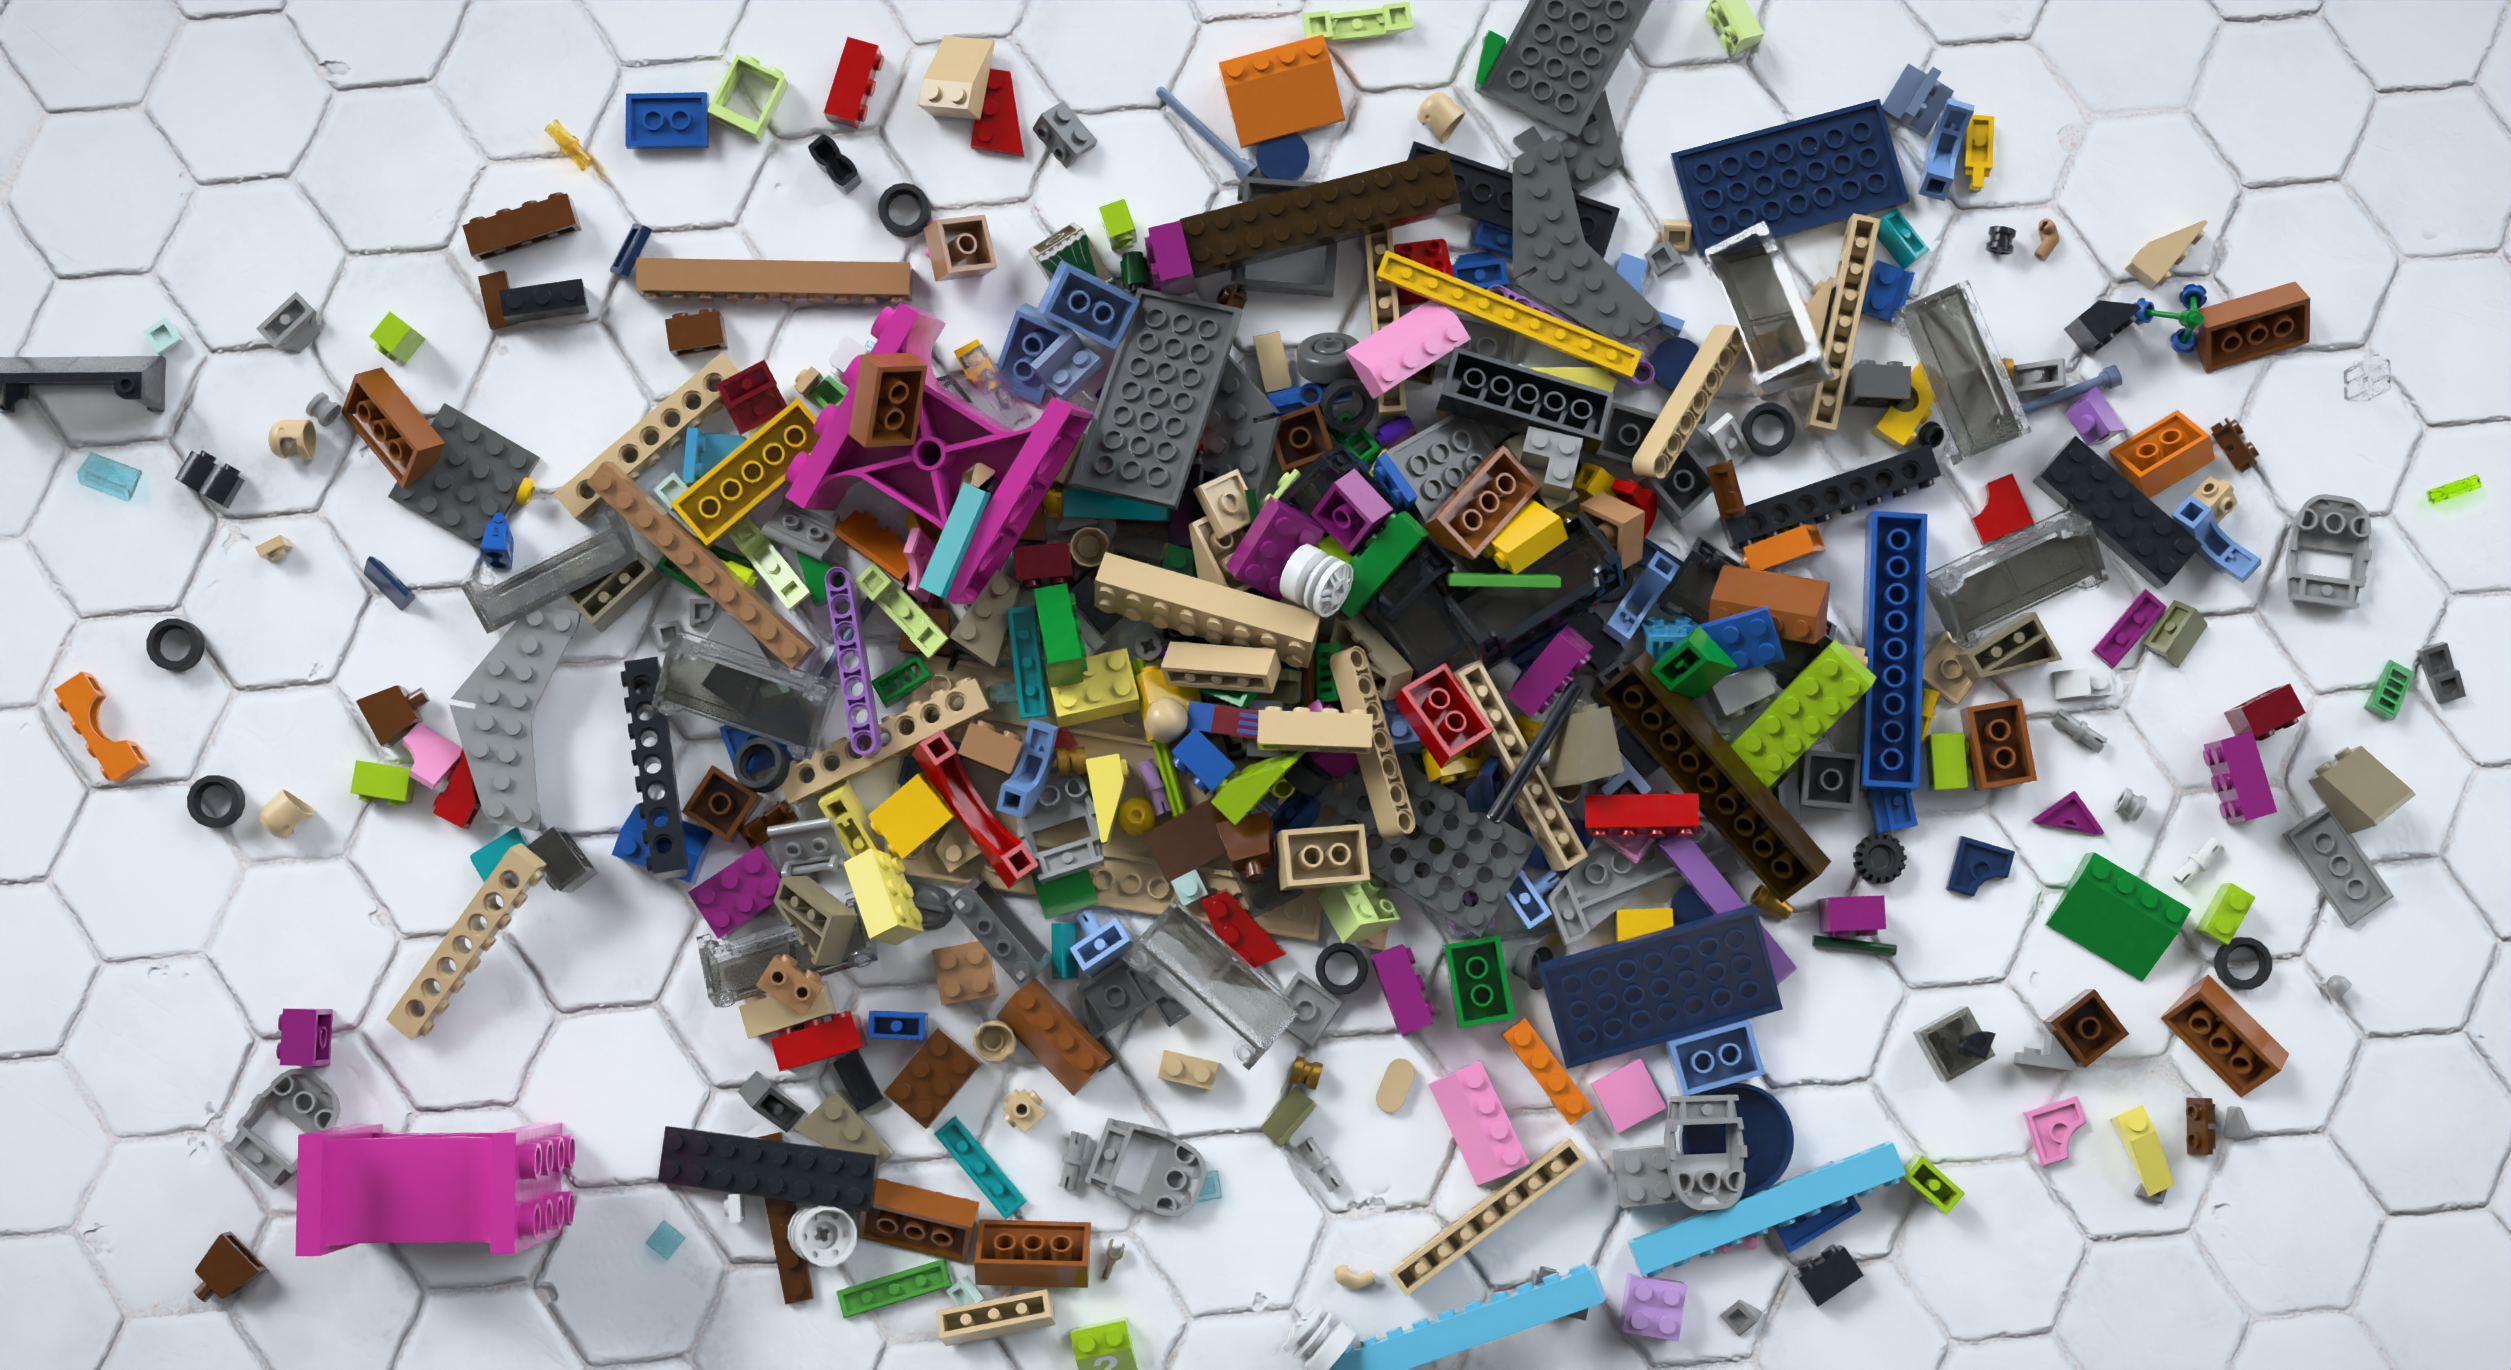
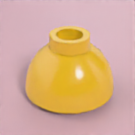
(1053, 501)
(1136, 816)

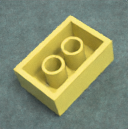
(1106, 691)
(884, 897)

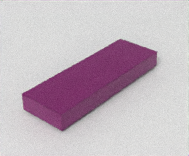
(2128, 628)

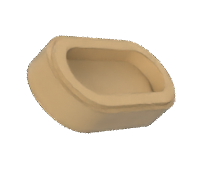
(1395, 1085)

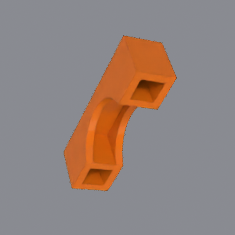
(82, 700)
(1546, 1071)

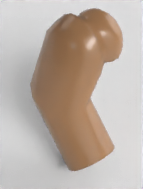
(2049, 238)

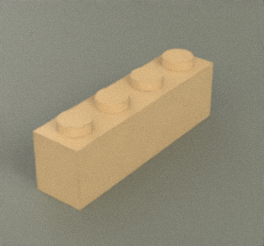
(1221, 667)
(1315, 730)
(996, 1317)

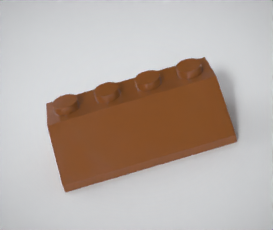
(2253, 326)
(391, 426)
(1482, 504)
(1794, 602)
(1054, 1036)
(2225, 1036)
(920, 1220)
(1032, 1253)

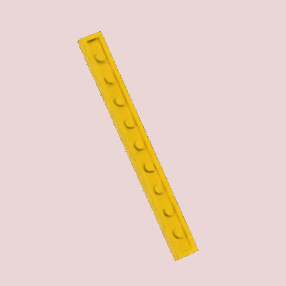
(1508, 314)

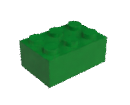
(1060, 635)
(1478, 981)

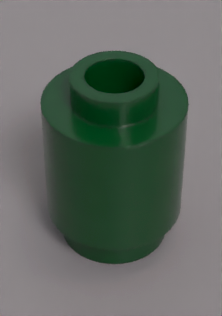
(1134, 271)

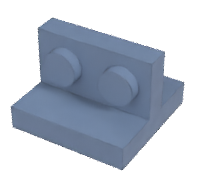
(1917, 99)
(1066, 365)
(1629, 778)

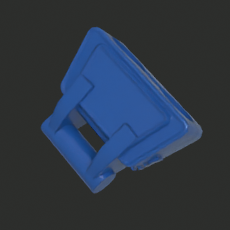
(497, 543)

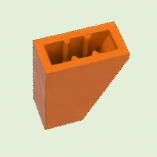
(1784, 548)

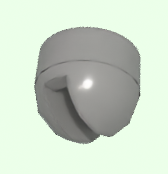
(2338, 985)

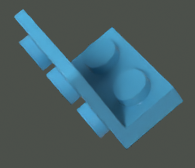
(705, 451)
(1664, 634)

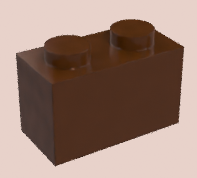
(696, 332)

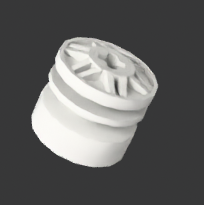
(1316, 580)
(836, 1238)
(1318, 1339)

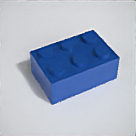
(1203, 761)

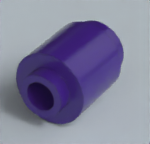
(1394, 432)

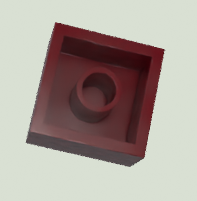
(1043, 565)
(2268, 711)

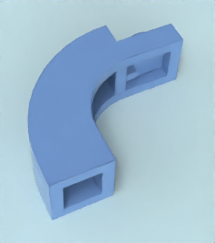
(1943, 149)
(1632, 271)
(2216, 546)
(1640, 598)
(1027, 782)

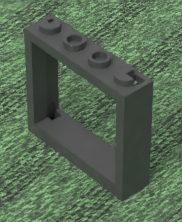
(1276, 186)
(1000, 930)

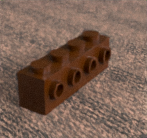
(521, 227)

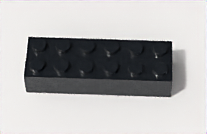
(1523, 397)
(2118, 512)

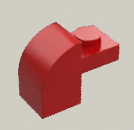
(1638, 497)

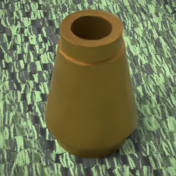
(1768, 903)

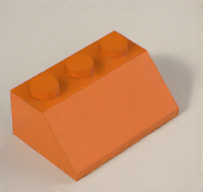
(2163, 454)
(875, 544)

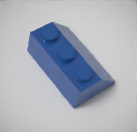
(631, 846)

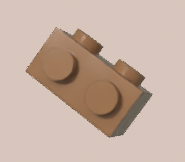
(790, 983)

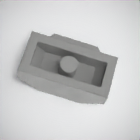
(291, 325)

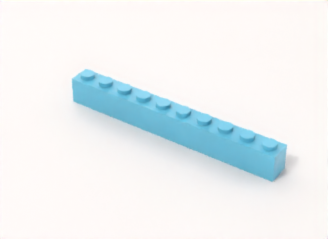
(1769, 1207)
(1478, 1322)

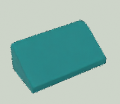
(1900, 239)
(490, 855)
(1063, 961)

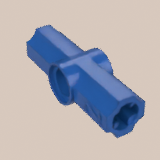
(1292, 399)

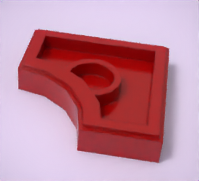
(2003, 511)

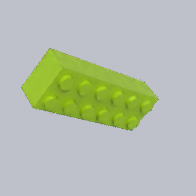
(1802, 712)

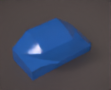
(1481, 270)

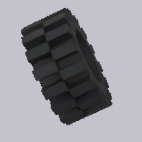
(1894, 850)

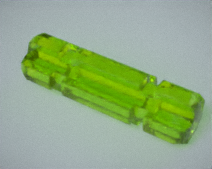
(2453, 489)

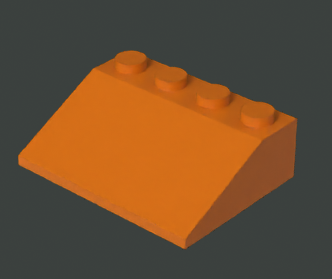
(1281, 91)

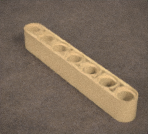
(1688, 402)
(1380, 768)

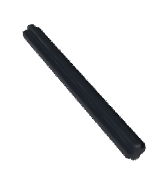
(1535, 752)

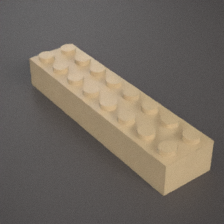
(1205, 609)

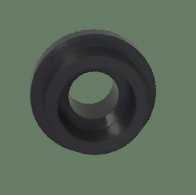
(1930, 434)

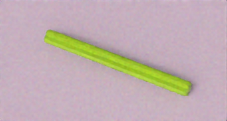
(1165, 761)

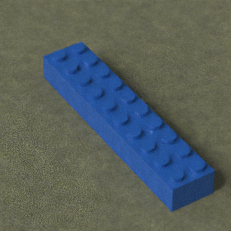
(1894, 648)

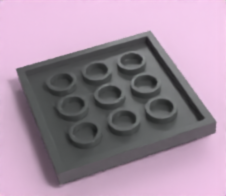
(472, 478)

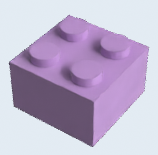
(1652, 1306)

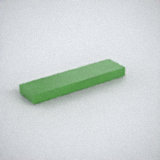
(1502, 580)
(894, 1288)

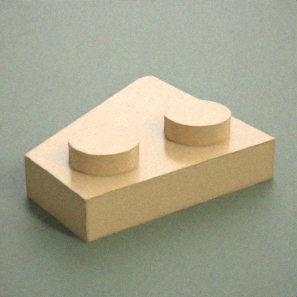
(956, 846)

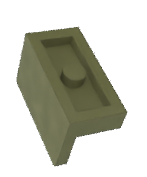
(2176, 632)
(1286, 688)
(1288, 1116)

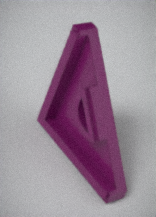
(2069, 814)

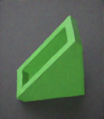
(828, 392)

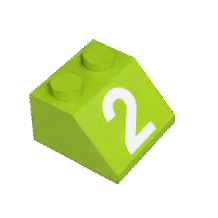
(1104, 1346)

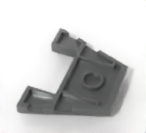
(1592, 155)
(1117, 996)

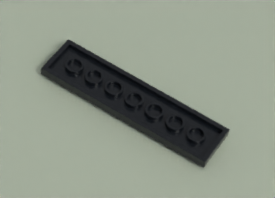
(1488, 197)
(769, 1168)

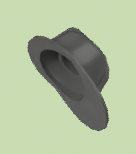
(932, 905)
(1547, 949)

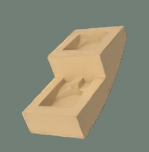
(1272, 361)

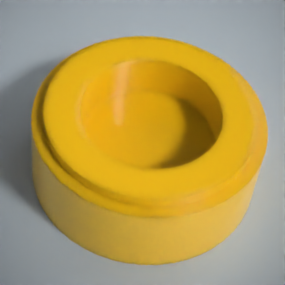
(525, 491)

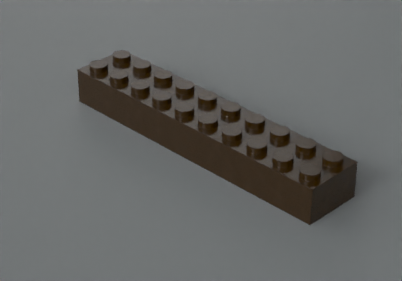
(1321, 214)
(1727, 788)

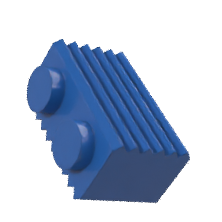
(898, 1025)

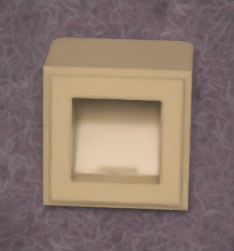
(1677, 233)
(976, 475)

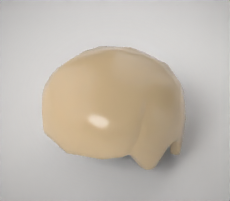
(1166, 720)
(994, 1041)

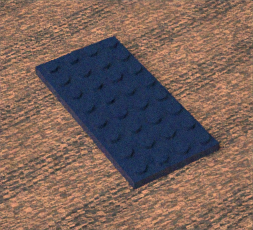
(1791, 175)
(1660, 986)

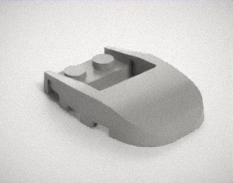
(2333, 526)
(1060, 803)
(300, 1098)
(1174, 1177)
(1706, 1179)

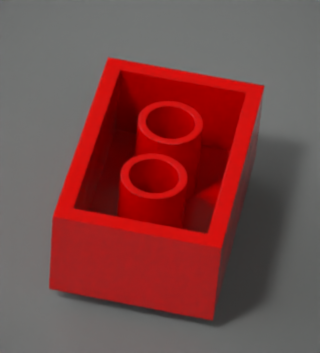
(1443, 715)
(818, 1040)

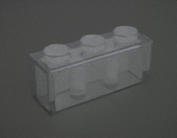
(995, 387)

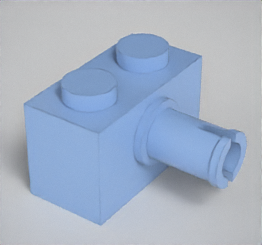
(1526, 898)
(1102, 945)

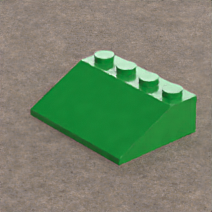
(2117, 916)

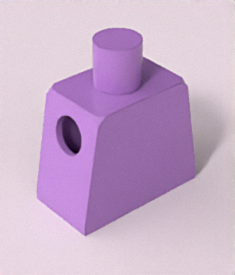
(2094, 418)

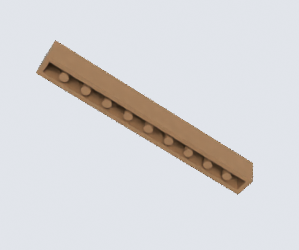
(774, 279)
(701, 565)

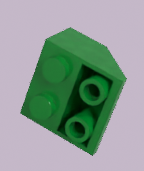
(1693, 664)

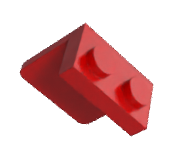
(1429, 253)

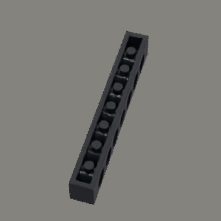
(1920, 461)
(675, 862)

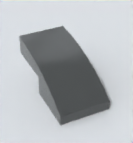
(2440, 672)

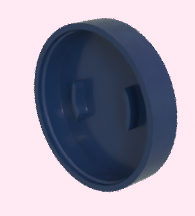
(1765, 1133)

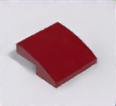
(751, 397)

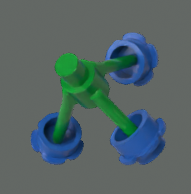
(2184, 339)

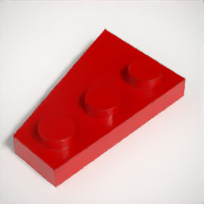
(999, 124)
(1239, 929)

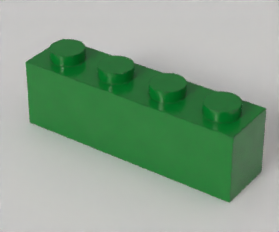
(1382, 559)

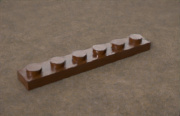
(792, 1268)

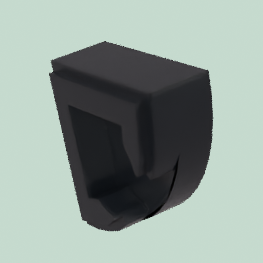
(1978, 1043)

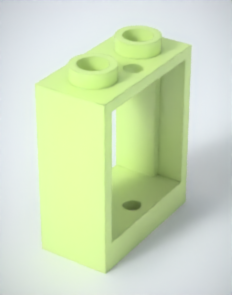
(735, 121)

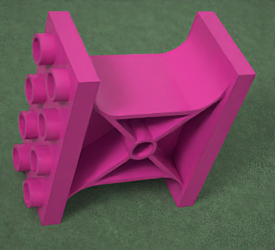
(947, 443)
(432, 1187)

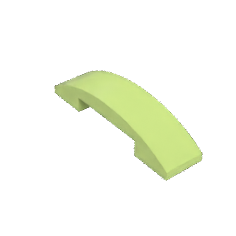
(1359, 24)
(769, 563)
(902, 609)

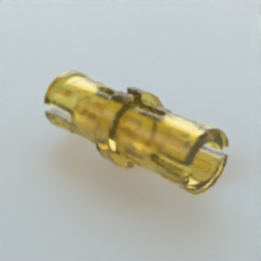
(569, 144)

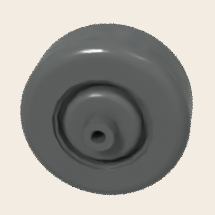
(1323, 357)

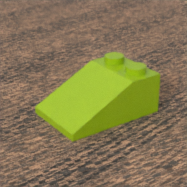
(1247, 788)

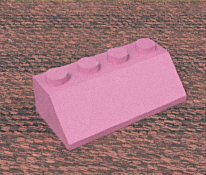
(1406, 346)
(1478, 1123)

